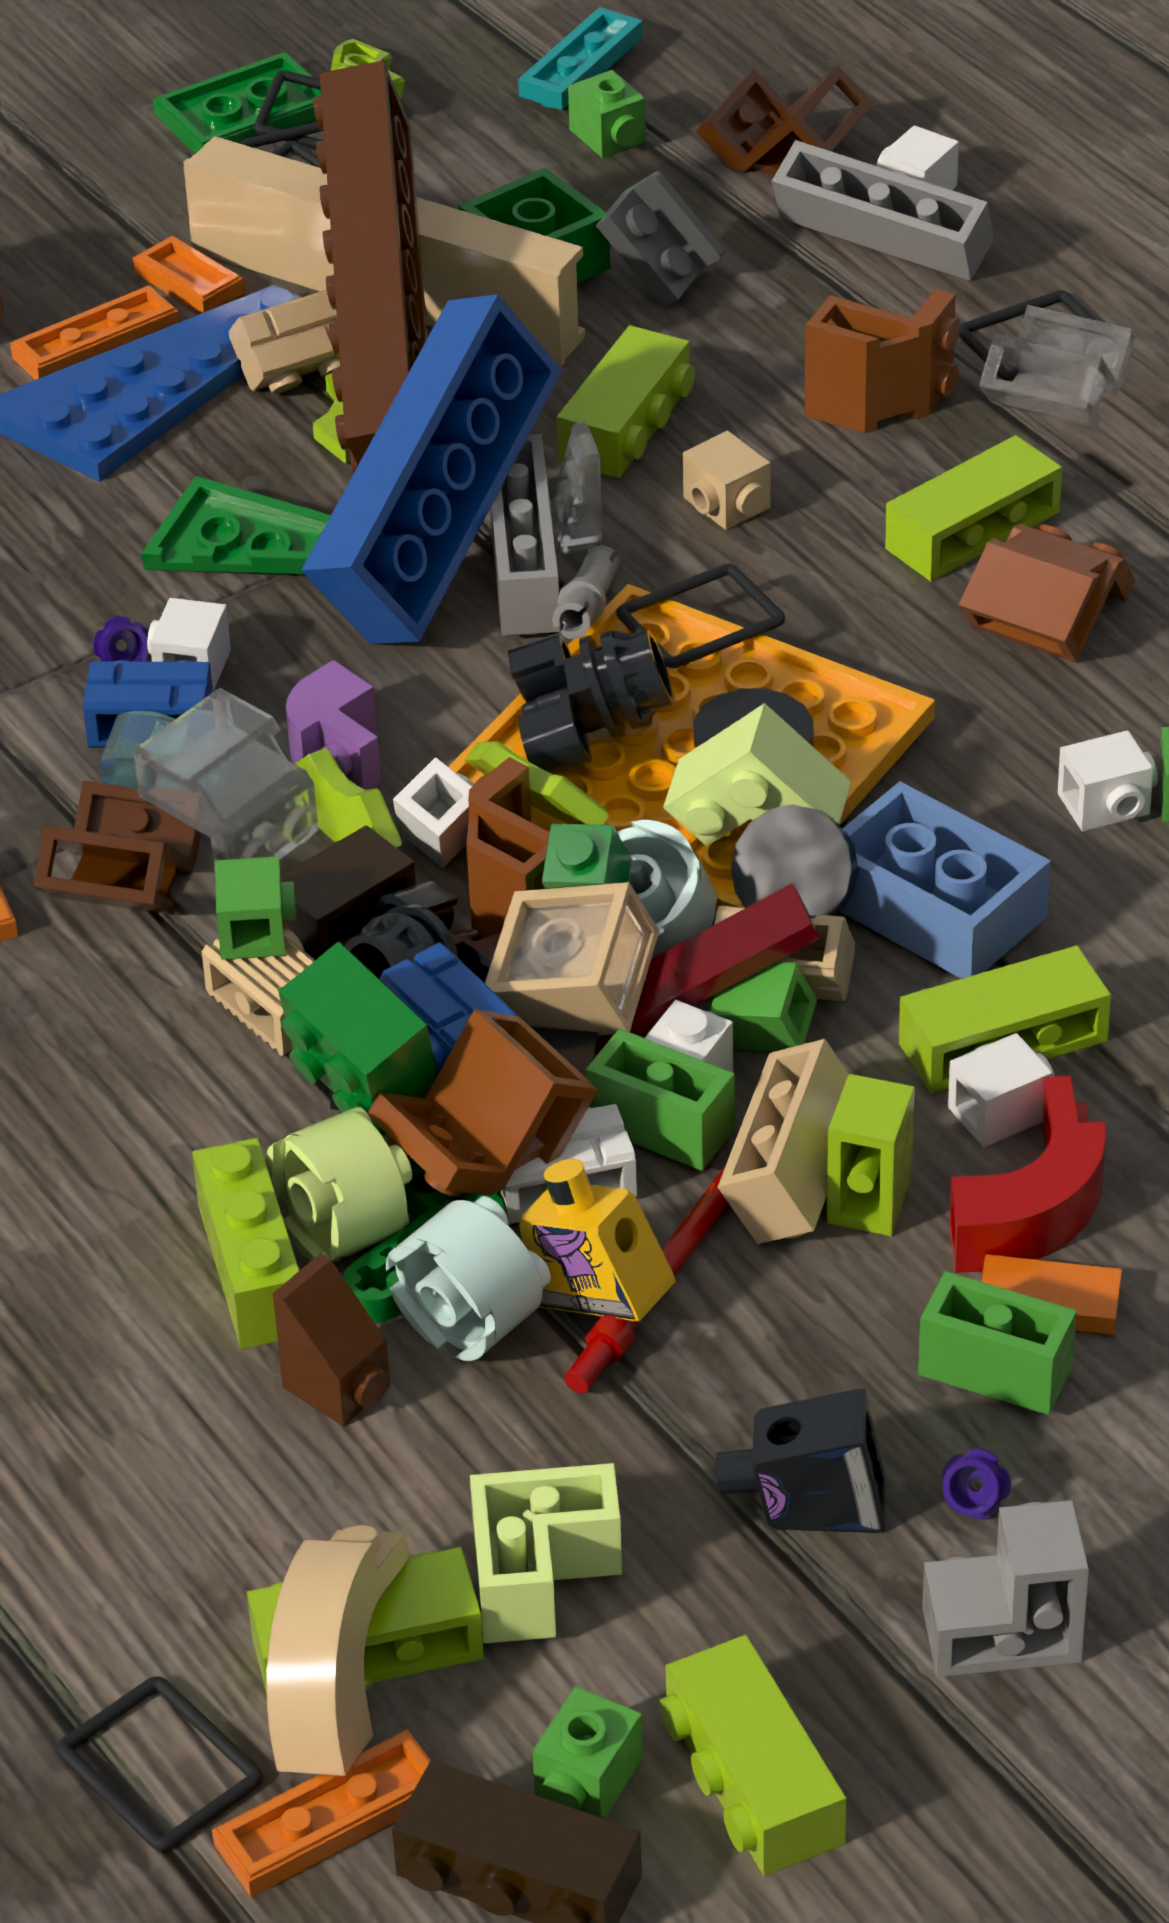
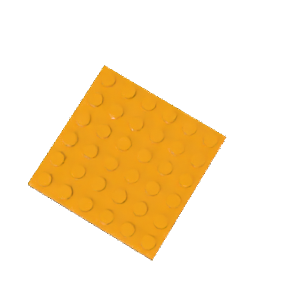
(857, 723)

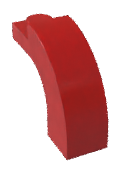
(1041, 1204)

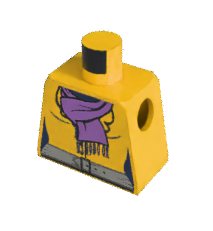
(594, 1246)

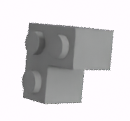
(1012, 1605)

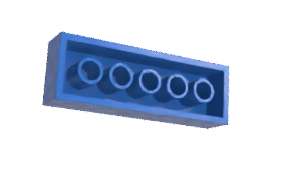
(432, 470)

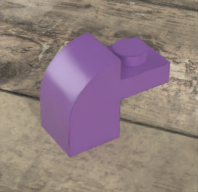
(336, 713)

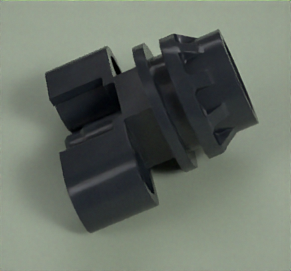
(585, 693)
(414, 921)

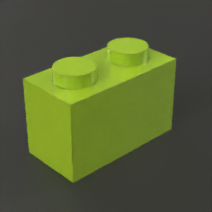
(870, 1154)

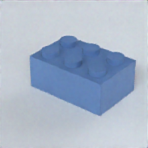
(943, 882)

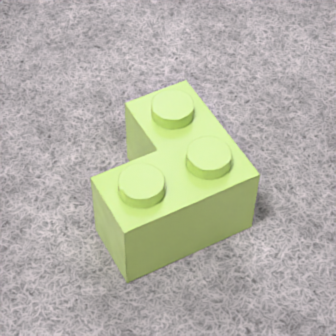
(749, 770)
(538, 1531)

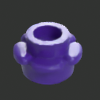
(118, 629)
(960, 1494)

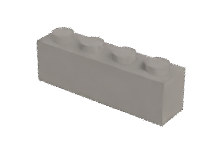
(883, 210)
(525, 546)

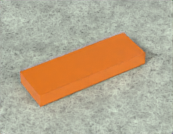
(94, 332)
(321, 1815)

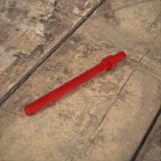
(613, 1336)

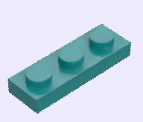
(579, 56)

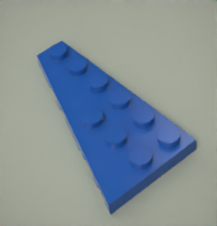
(130, 396)

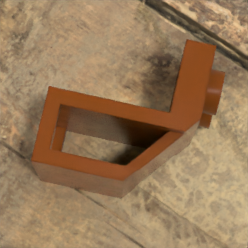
(879, 363)
(1044, 589)
(502, 845)
(489, 1109)

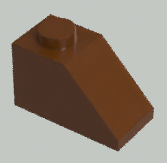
(329, 1343)

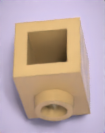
(726, 480)

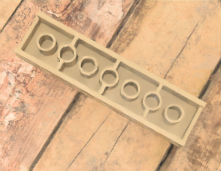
(271, 220)

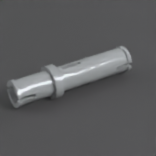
(584, 597)

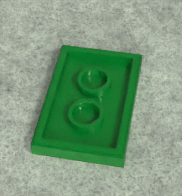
(231, 103)

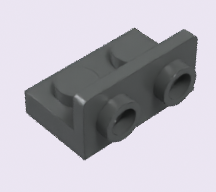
(659, 237)

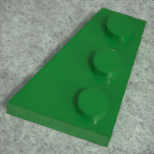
(233, 531)

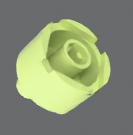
(340, 1185)

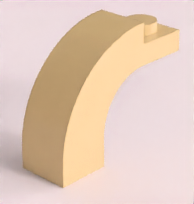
(318, 1648)

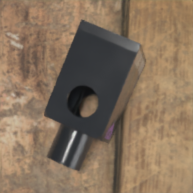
(812, 1465)

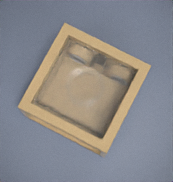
(574, 957)

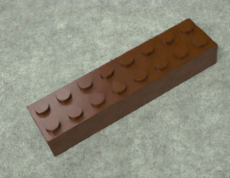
(370, 244)

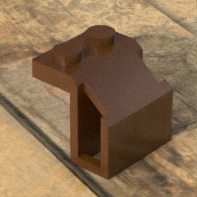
(758, 128)
(126, 851)

